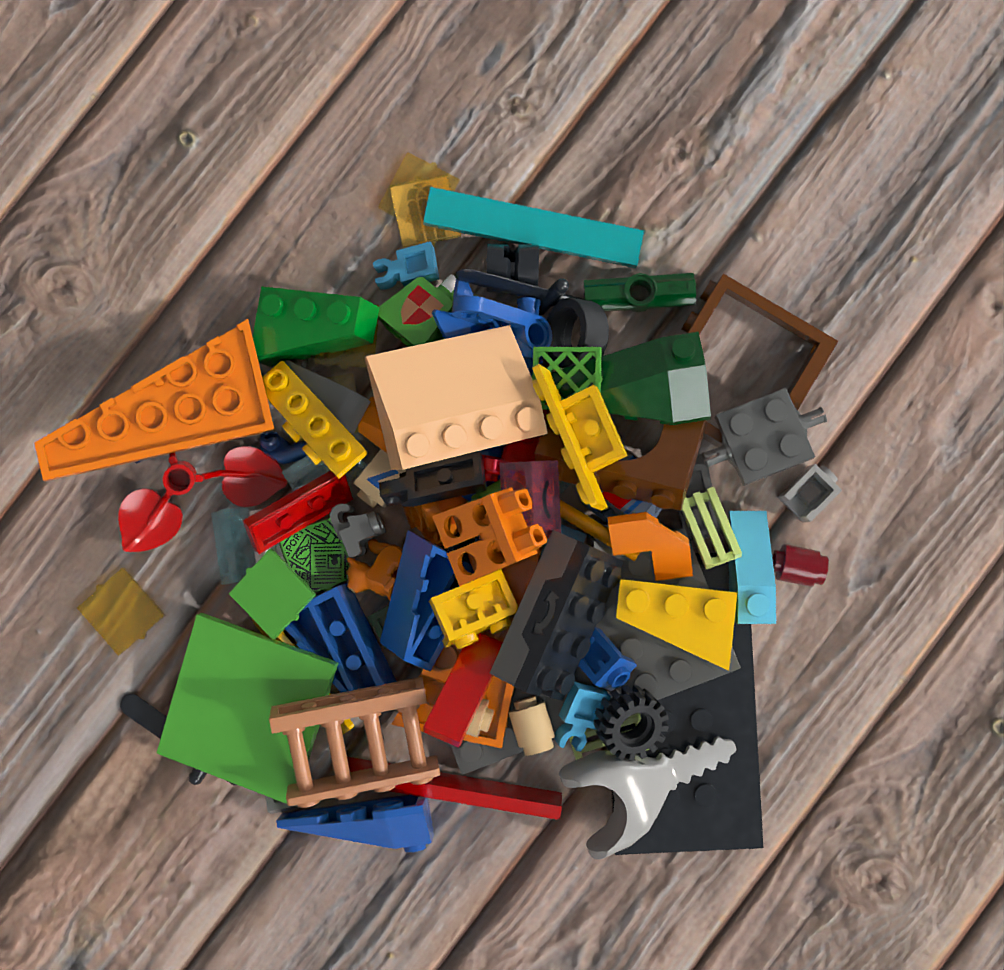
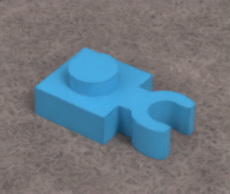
(410, 264)
(579, 714)

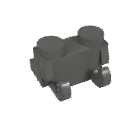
(357, 529)

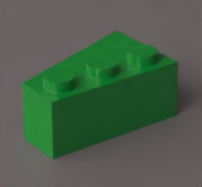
(309, 323)

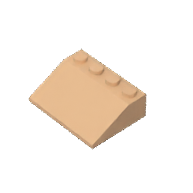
(454, 397)

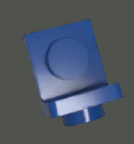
(605, 663)

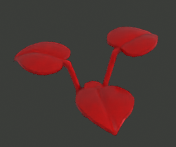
(152, 521)

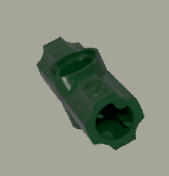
(663, 291)

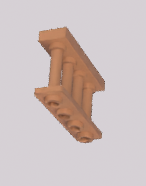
(330, 713)

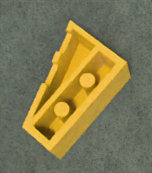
(683, 616)

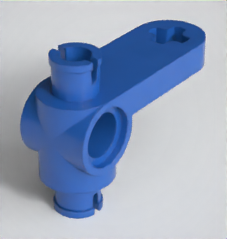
(527, 325)

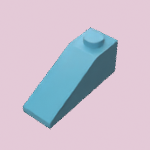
(752, 573)

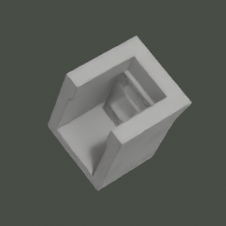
(810, 492)

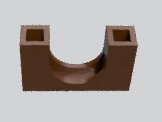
(654, 478)

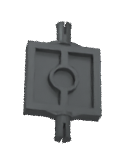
(764, 437)

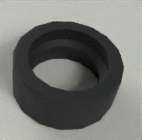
(593, 330)

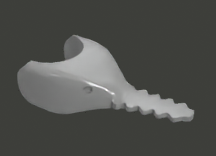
(639, 787)

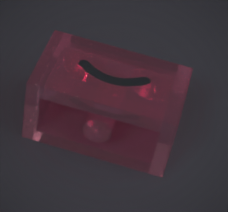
(542, 483)

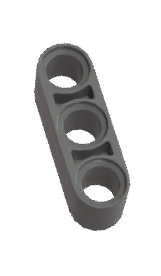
(342, 402)

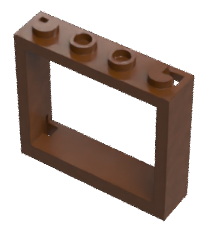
(812, 365)

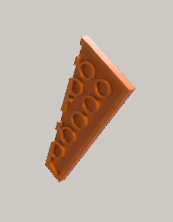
(184, 406)

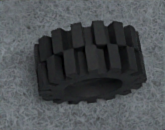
(618, 710)

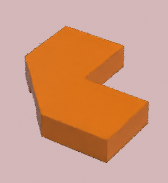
(644, 533)

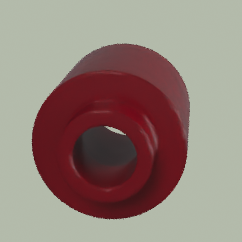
(800, 565)

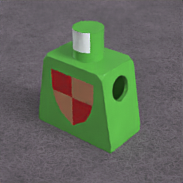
(410, 311)

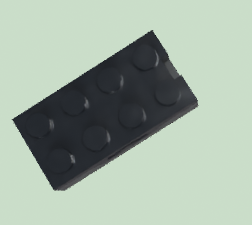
(557, 617)

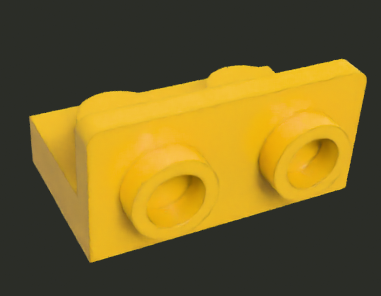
(474, 609)

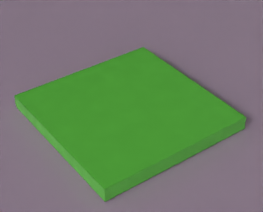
(226, 700)

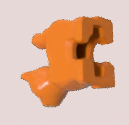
(378, 577)

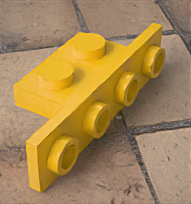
(312, 421)
(585, 430)

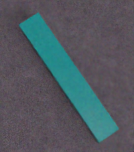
(533, 227)

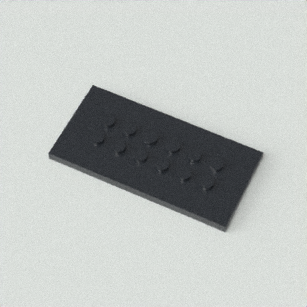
(724, 803)

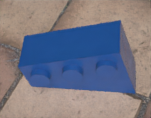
(410, 623)
(339, 631)

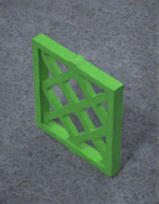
(596, 378)

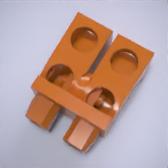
(501, 530)

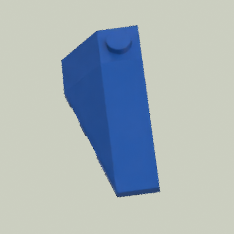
(382, 822)

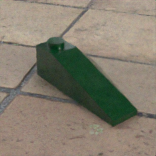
(652, 380)

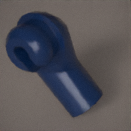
(280, 449)

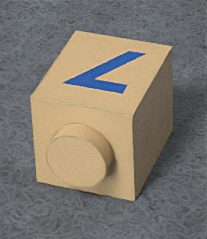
(368, 481)

